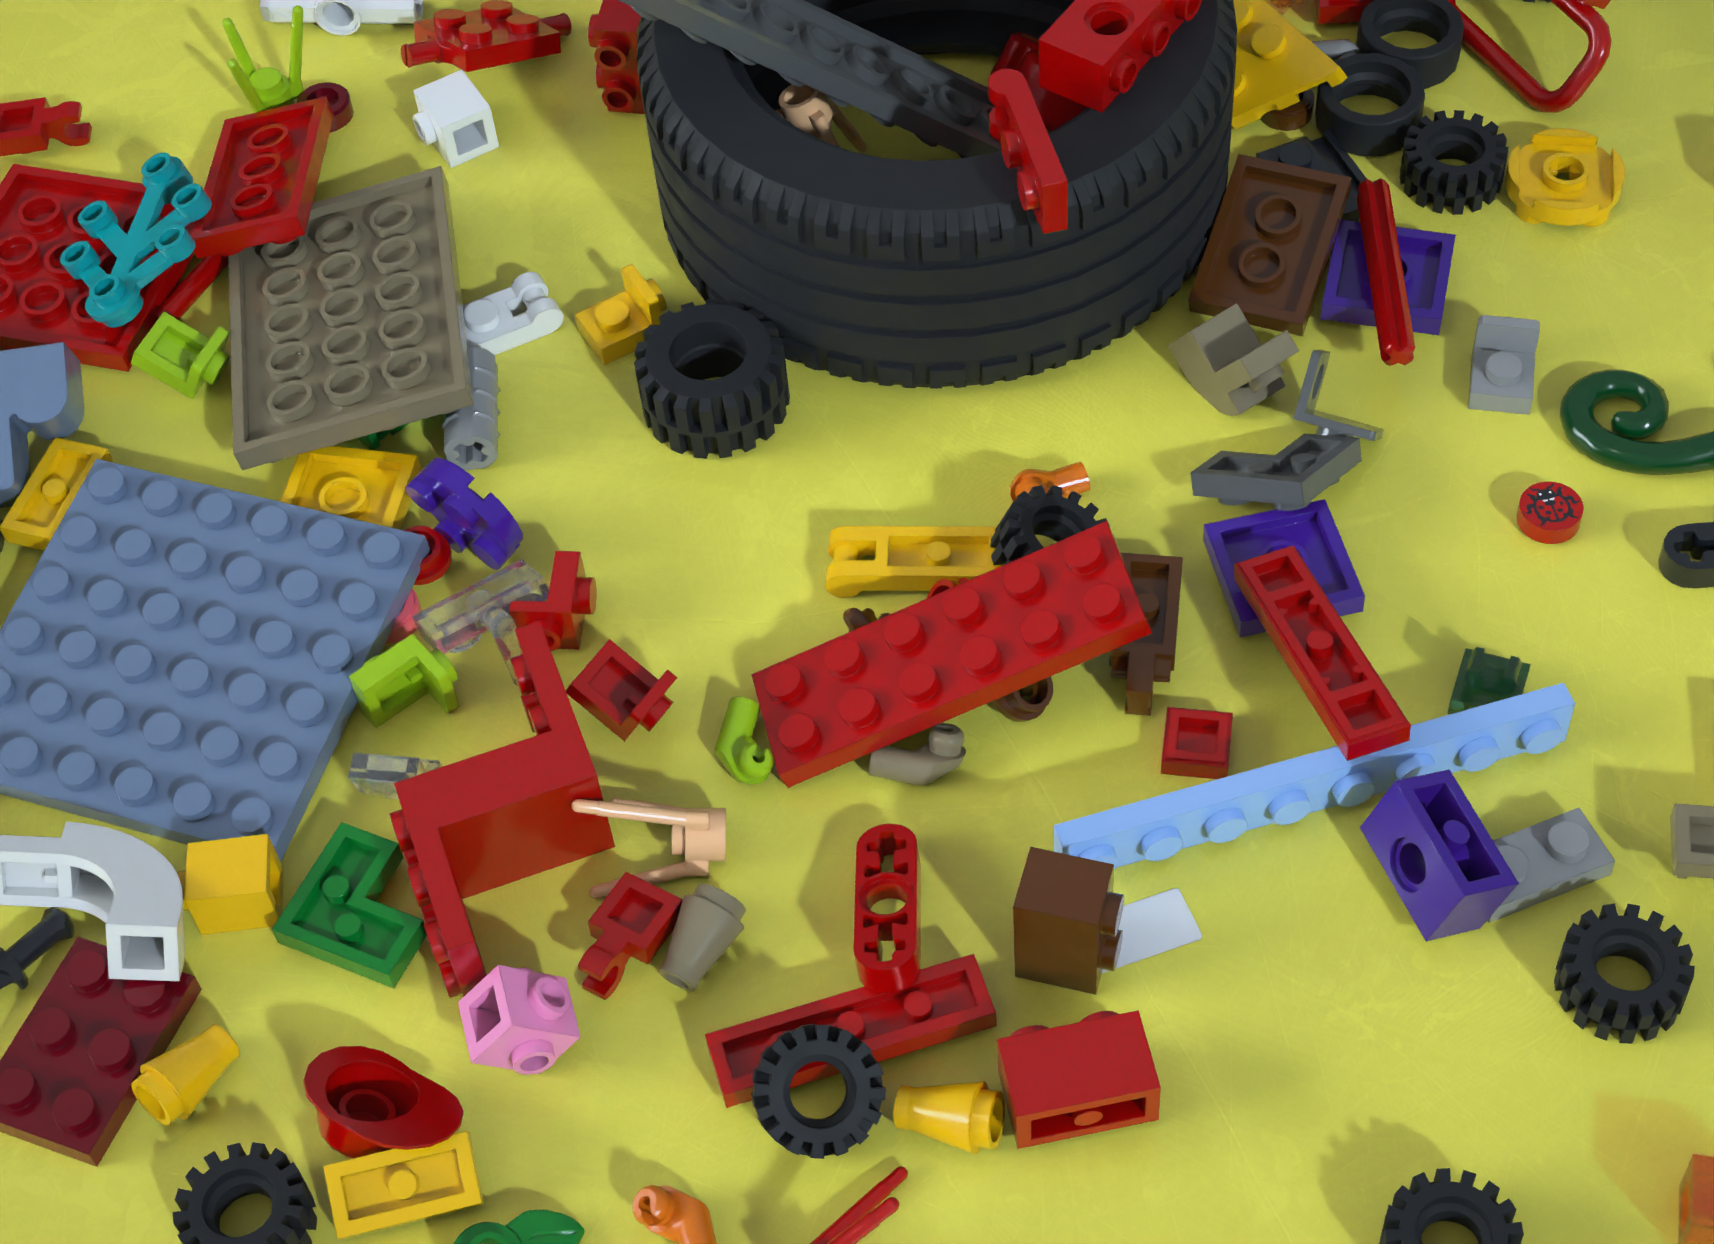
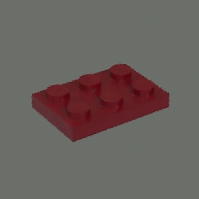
(82, 1049)

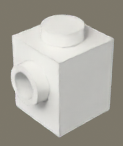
(454, 119)

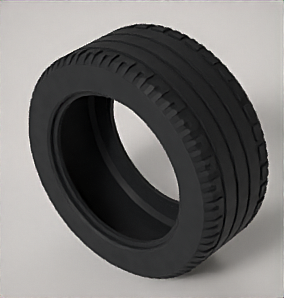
(935, 262)

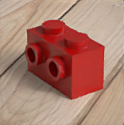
(1078, 1078)

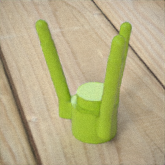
(267, 86)

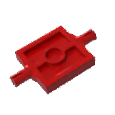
(484, 37)

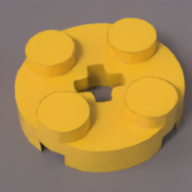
(1582, 200)

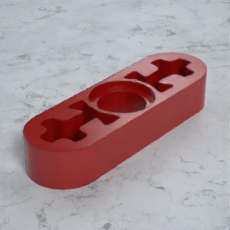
(900, 927)

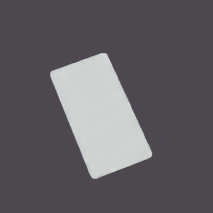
(1155, 926)

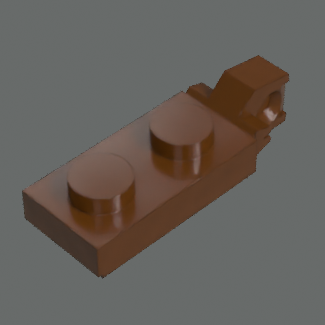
(1152, 656)

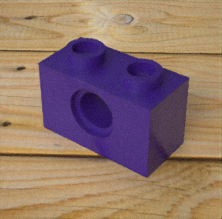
(1438, 855)

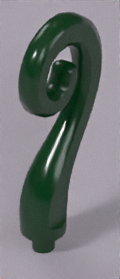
(1617, 448)

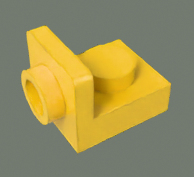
(619, 322)

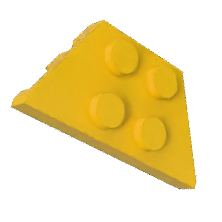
(1273, 63)

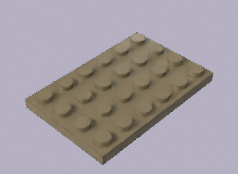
(348, 323)

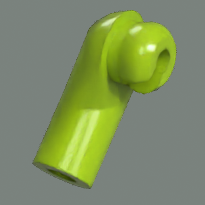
(737, 747)

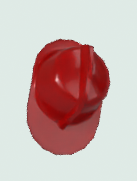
(377, 1103)

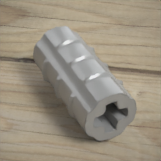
(473, 430)

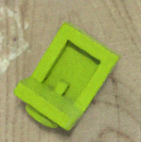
(182, 355)
(402, 677)

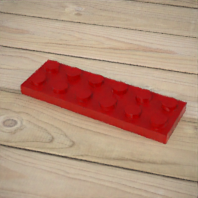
(949, 654)

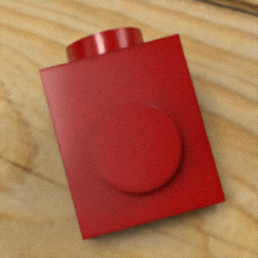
(568, 602)
(621, 691)

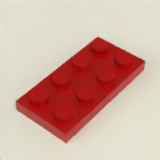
(263, 178)

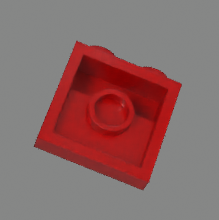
(616, 42)

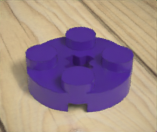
(464, 515)

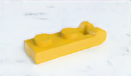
(905, 557)

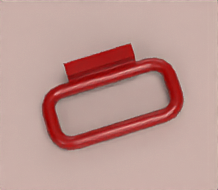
(1524, 84)

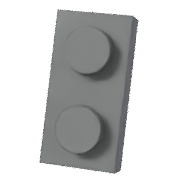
(1552, 860)

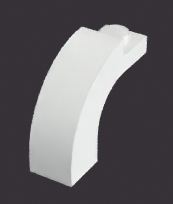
(110, 878)

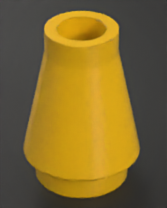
(183, 1076)
(955, 1114)

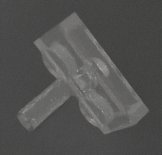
(482, 607)

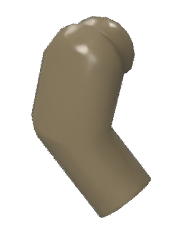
(925, 764)

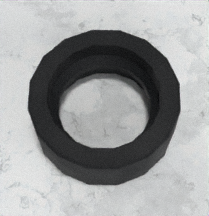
(1431, 17)
(1376, 76)

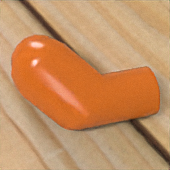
(673, 1215)

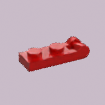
(1029, 148)

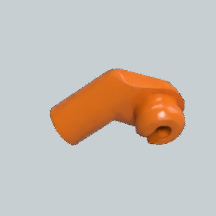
(1070, 478)

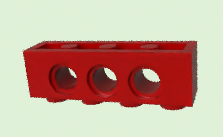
(1104, 44)

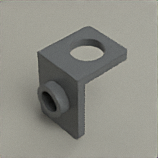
(1327, 423)

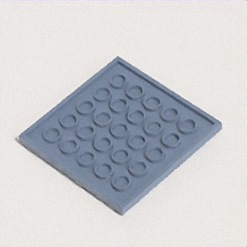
(192, 655)

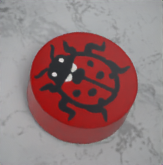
(1549, 512)

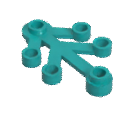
(117, 296)

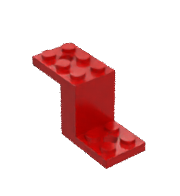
(499, 815)

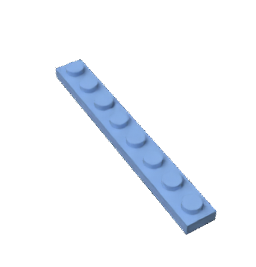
(1317, 781)

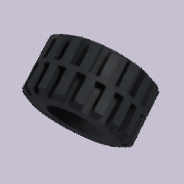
(704, 345)

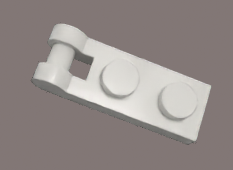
(491, 320)

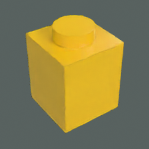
(232, 884)

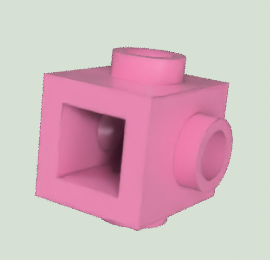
(518, 1020)

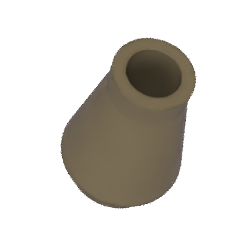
(702, 933)

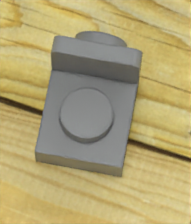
(1503, 364)

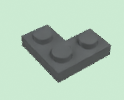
(1283, 479)

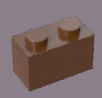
(1066, 921)

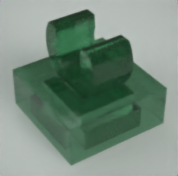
(1487, 679)

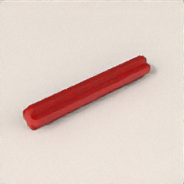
(1385, 273)

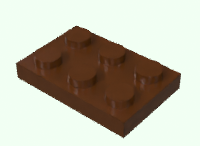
(1270, 243)

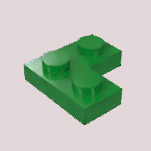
(338, 914)

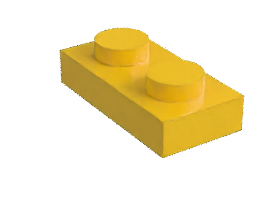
(50, 492)
(402, 1186)

